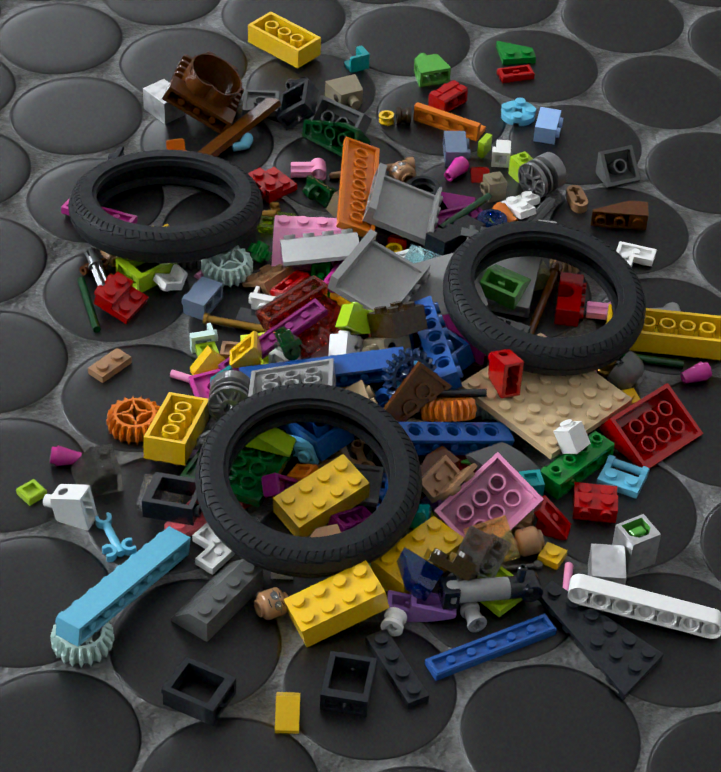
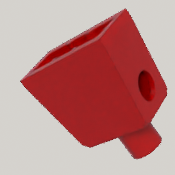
(505, 372)

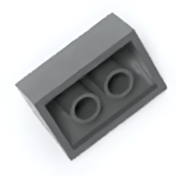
(336, 112)

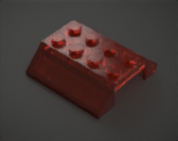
(286, 304)

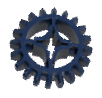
(407, 360)

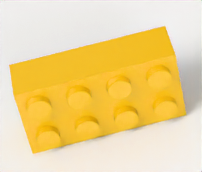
(284, 39)
(176, 428)
(319, 495)
(428, 535)
(336, 603)

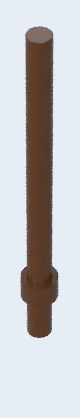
(555, 271)

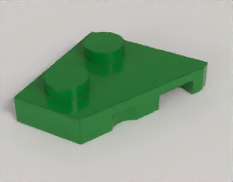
(514, 53)

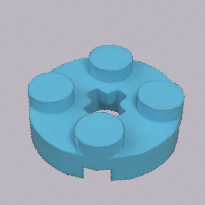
(518, 112)

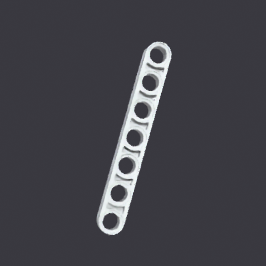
(645, 606)

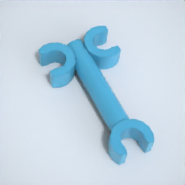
(115, 548)

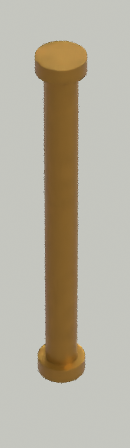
(207, 318)

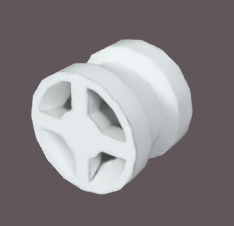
(394, 621)

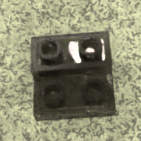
(486, 550)

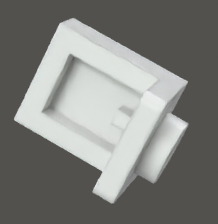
(171, 281)
(259, 300)

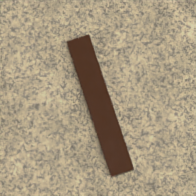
(241, 127)

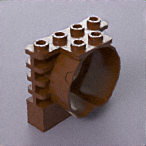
(206, 90)

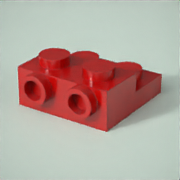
(273, 183)
(119, 297)
(595, 502)

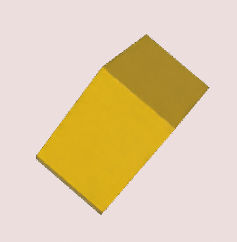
(246, 352)
(206, 361)
(287, 712)

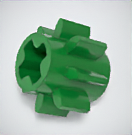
(259, 251)

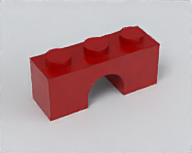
(570, 299)

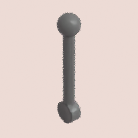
(537, 565)

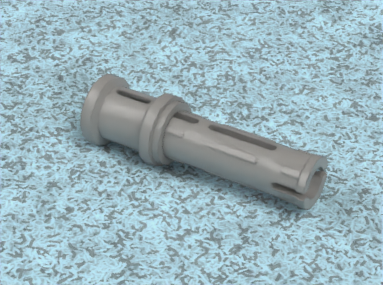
(472, 614)

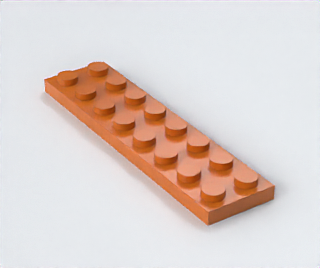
(356, 178)

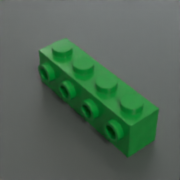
(572, 468)

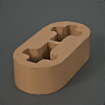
(576, 199)

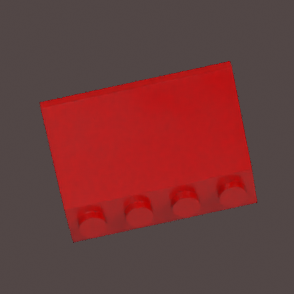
(652, 428)

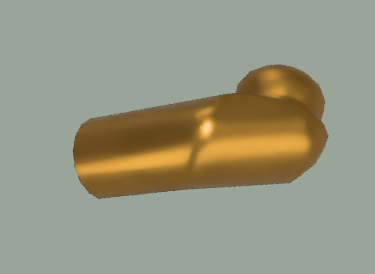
(274, 208)

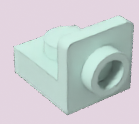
(202, 337)

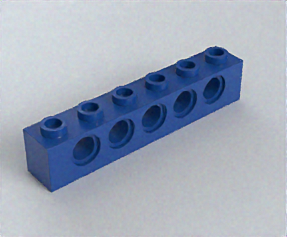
(436, 345)
(456, 437)

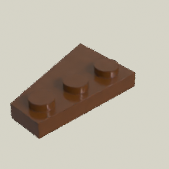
(415, 391)

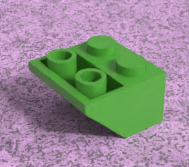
(504, 286)

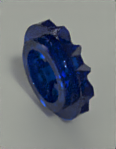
(495, 215)

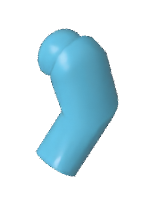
(244, 143)

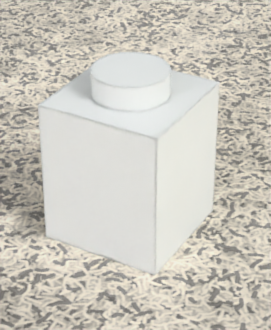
(571, 437)

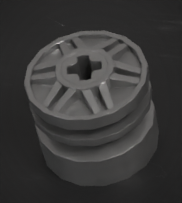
(542, 174)
(226, 391)

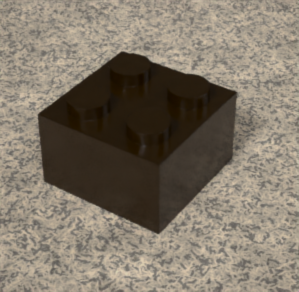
(397, 320)

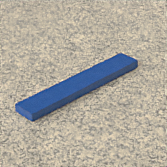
(490, 647)

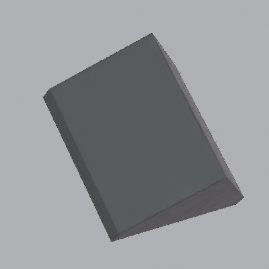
(617, 166)

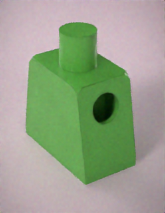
(431, 70)

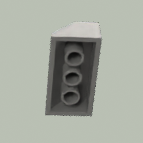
(220, 599)

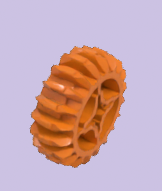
(449, 409)
(131, 418)

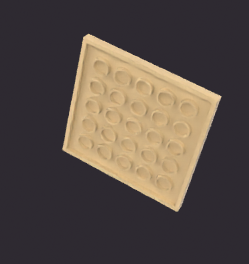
(548, 402)

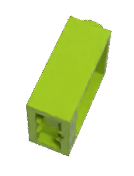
(144, 280)

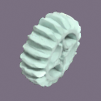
(229, 267)
(88, 651)

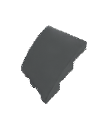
(514, 457)

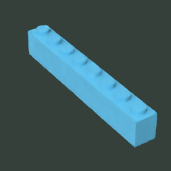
(122, 586)

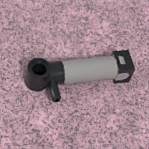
(524, 586)

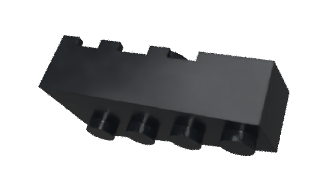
(449, 238)

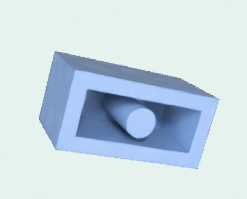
(548, 125)

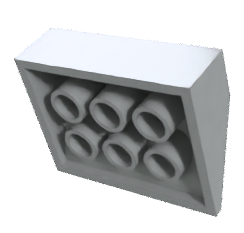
(317, 248)
(309, 372)

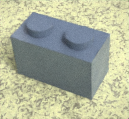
(455, 145)
(202, 297)

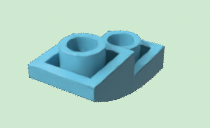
(305, 451)

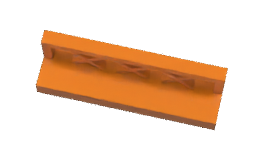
(447, 121)

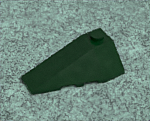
(331, 134)

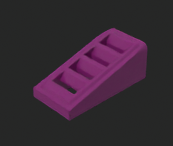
(275, 484)
(349, 518)

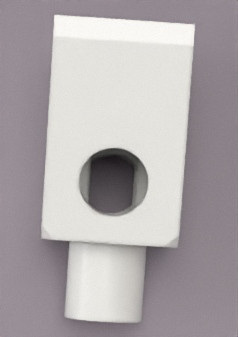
(72, 505)

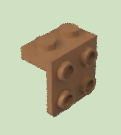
(268, 277)
(445, 479)

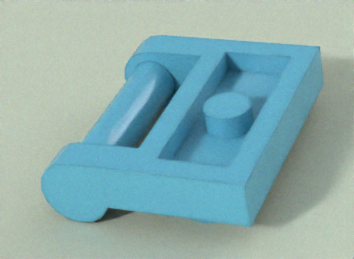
(626, 483)

